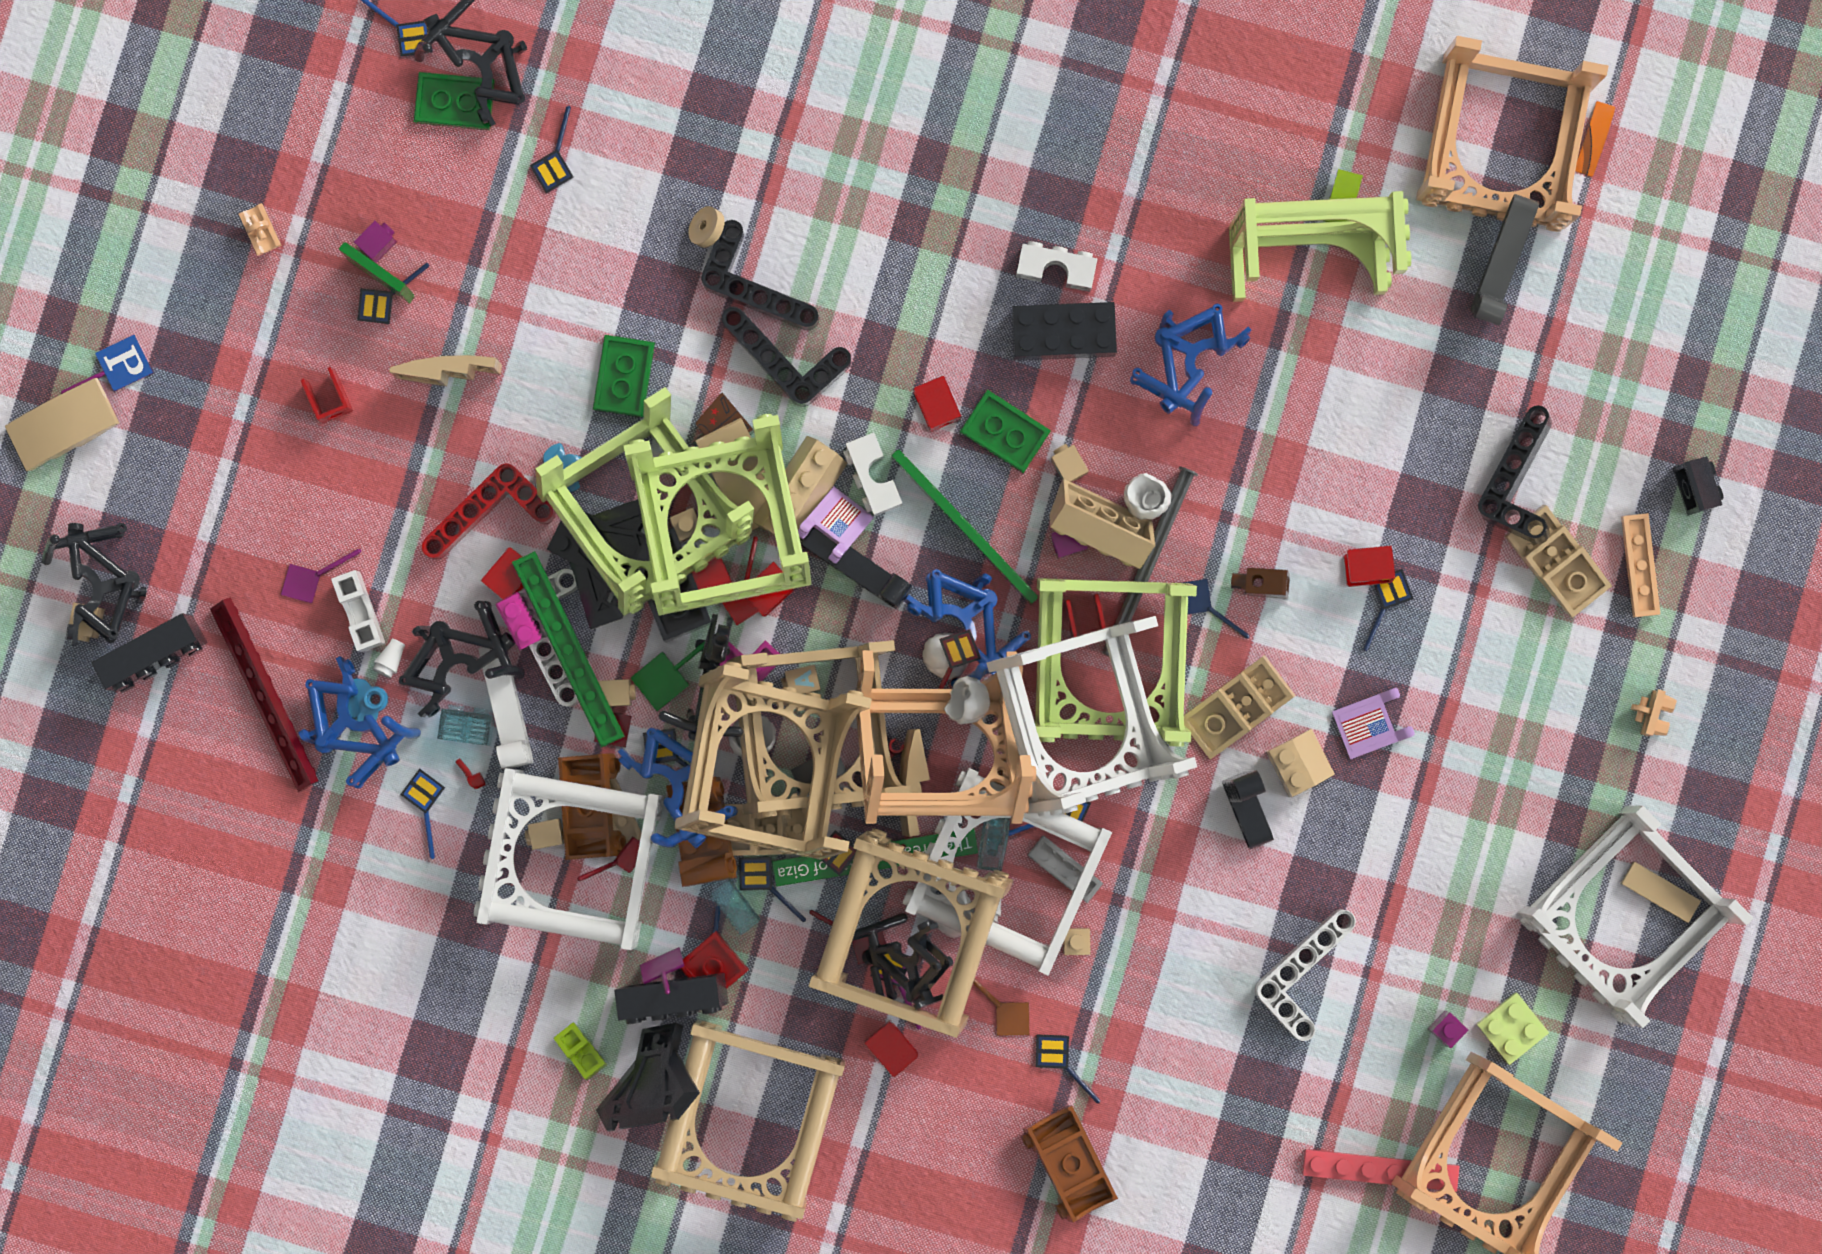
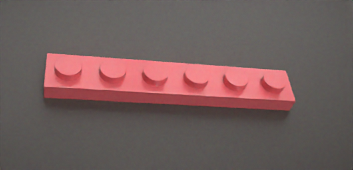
(1366, 1168)

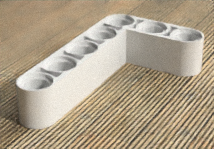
(546, 663)
(511, 728)
(1299, 969)

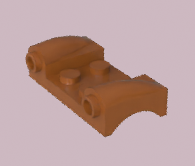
(585, 830)
(714, 857)
(1070, 1163)

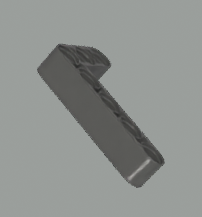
(1490, 295)

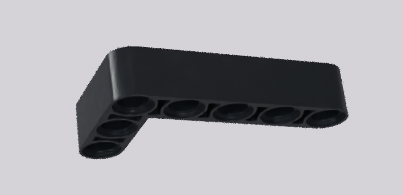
(751, 288)
(781, 363)
(1514, 477)
(860, 569)
(1242, 795)

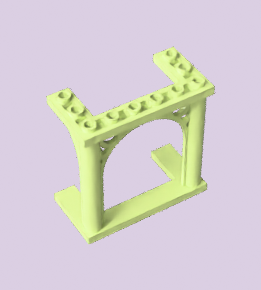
(1370, 227)
(767, 449)
(634, 590)
(1171, 717)

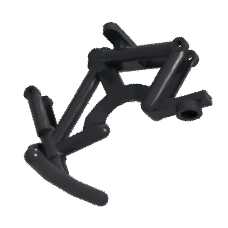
(501, 43)
(125, 581)
(439, 636)
(713, 654)
(916, 986)

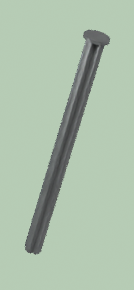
(1160, 535)

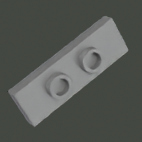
(1061, 866)

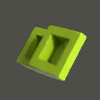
(1345, 186)
(580, 1051)

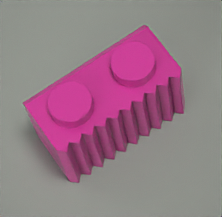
(518, 620)

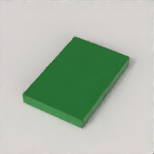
(449, 101)
(377, 272)
(623, 376)
(1005, 431)

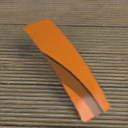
(1595, 138)

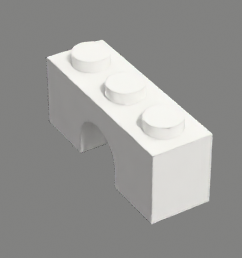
(1078, 267)
(879, 496)
(359, 610)

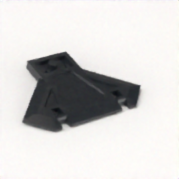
(622, 532)
(652, 1085)

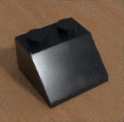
(1698, 485)

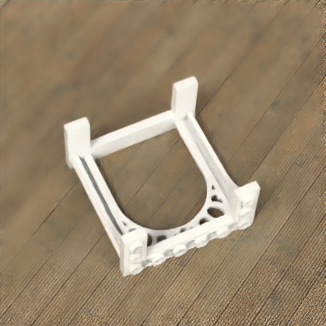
(1153, 756)
(929, 905)
(493, 908)
(1631, 1003)

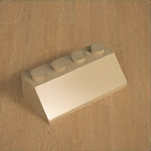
(809, 480)
(1101, 524)

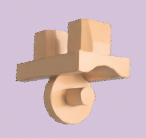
(260, 229)
(1651, 723)

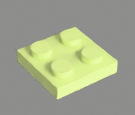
(1512, 1028)

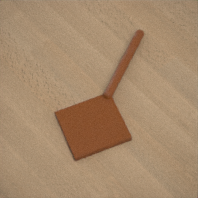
(1011, 1017)

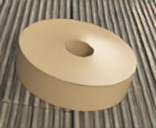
(706, 227)

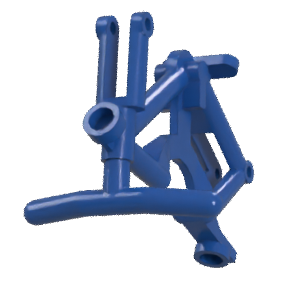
(1169, 338)
(982, 600)
(326, 738)
(650, 767)

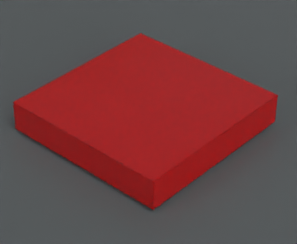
(714, 957)

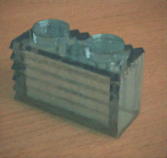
(466, 726)
(993, 844)
(735, 907)

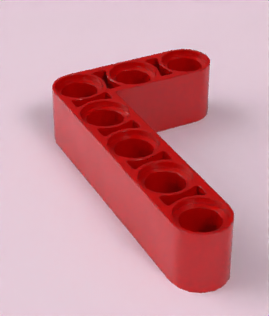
(484, 507)

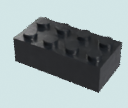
(1064, 331)
(682, 622)
(149, 653)
(685, 998)

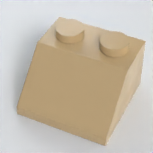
(1300, 763)

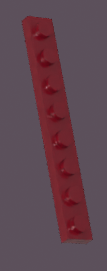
(264, 694)

